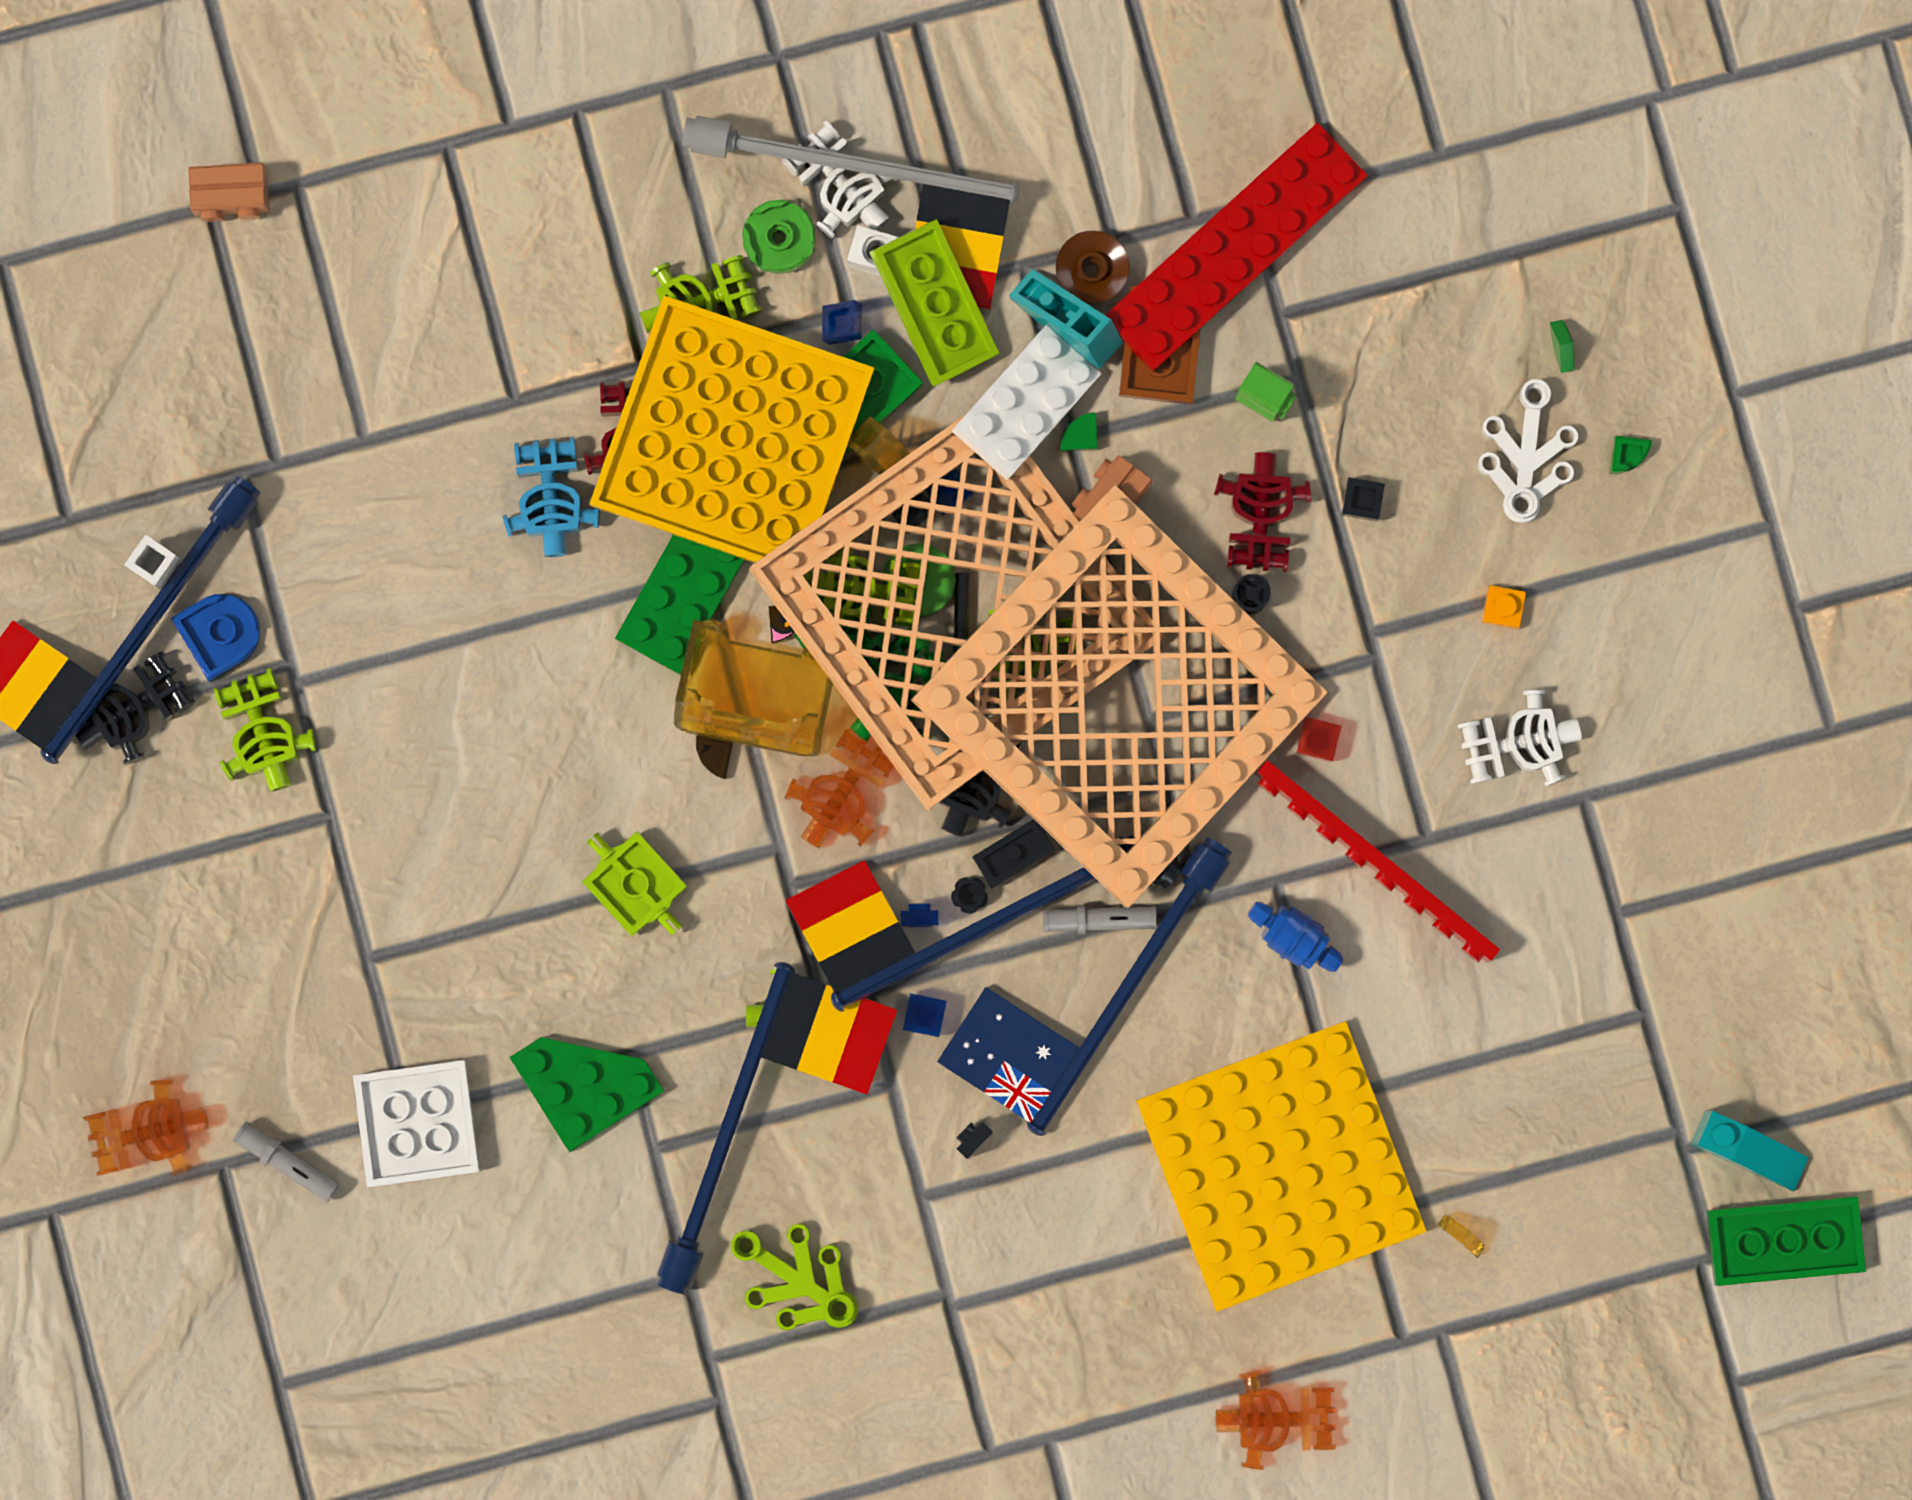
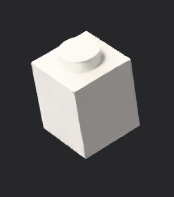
(153, 562)

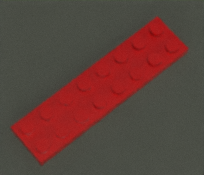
(1235, 247)

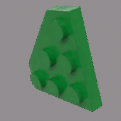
(584, 1086)

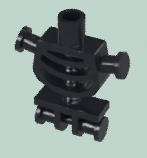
(100, 726)
(960, 810)

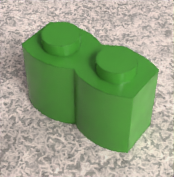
(1266, 393)

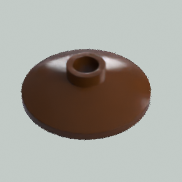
(1096, 249)

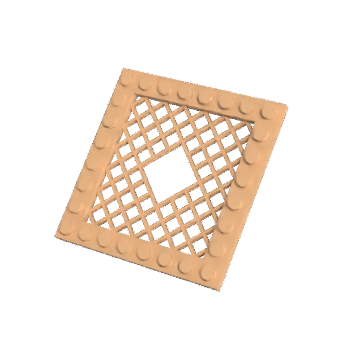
(783, 580)
(1292, 699)

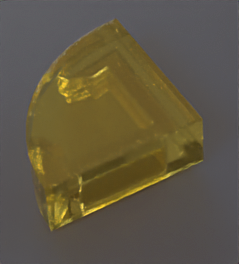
(1461, 1235)

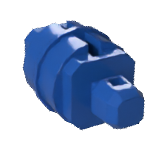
(1295, 936)

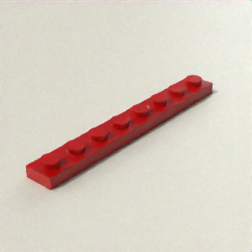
(1388, 873)

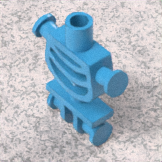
(553, 531)

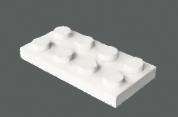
(1026, 402)

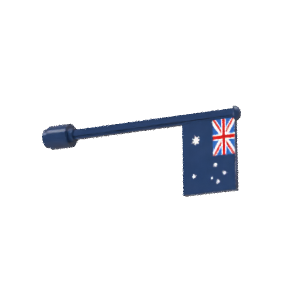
(1031, 1064)

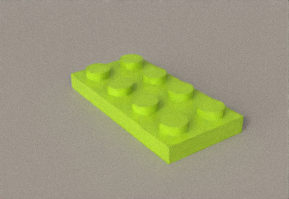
(934, 302)

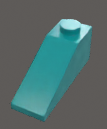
(1069, 317)
(1749, 1150)

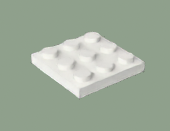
(416, 1123)

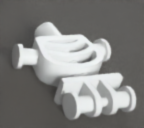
(863, 198)
(1554, 734)

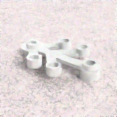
(1526, 458)

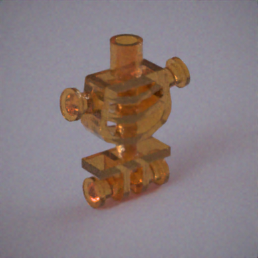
(822, 822)
(181, 1124)
(1239, 1420)

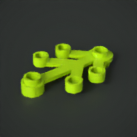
(799, 1281)

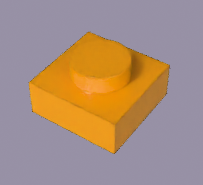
(1503, 607)

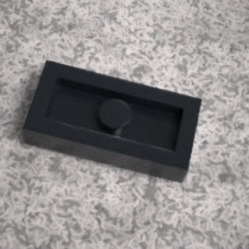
(1013, 853)

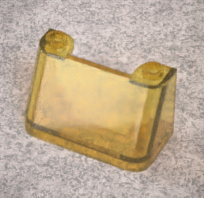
(751, 693)

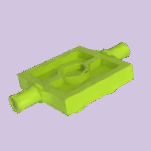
(634, 884)

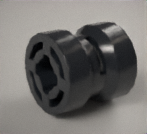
(1256, 590)

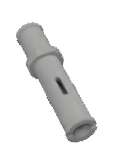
(1093, 919)
(285, 1161)

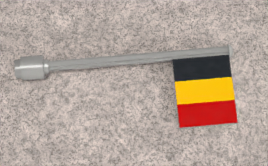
(967, 208)

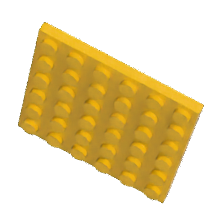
(730, 433)
(1281, 1166)

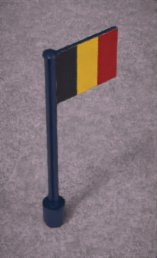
(52, 696)
(863, 942)
(802, 1033)

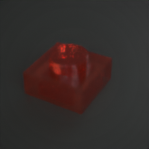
(1318, 739)

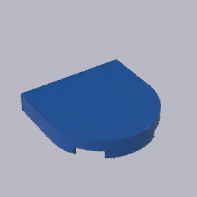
(219, 633)

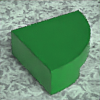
(1562, 345)
(1080, 434)
(1628, 453)

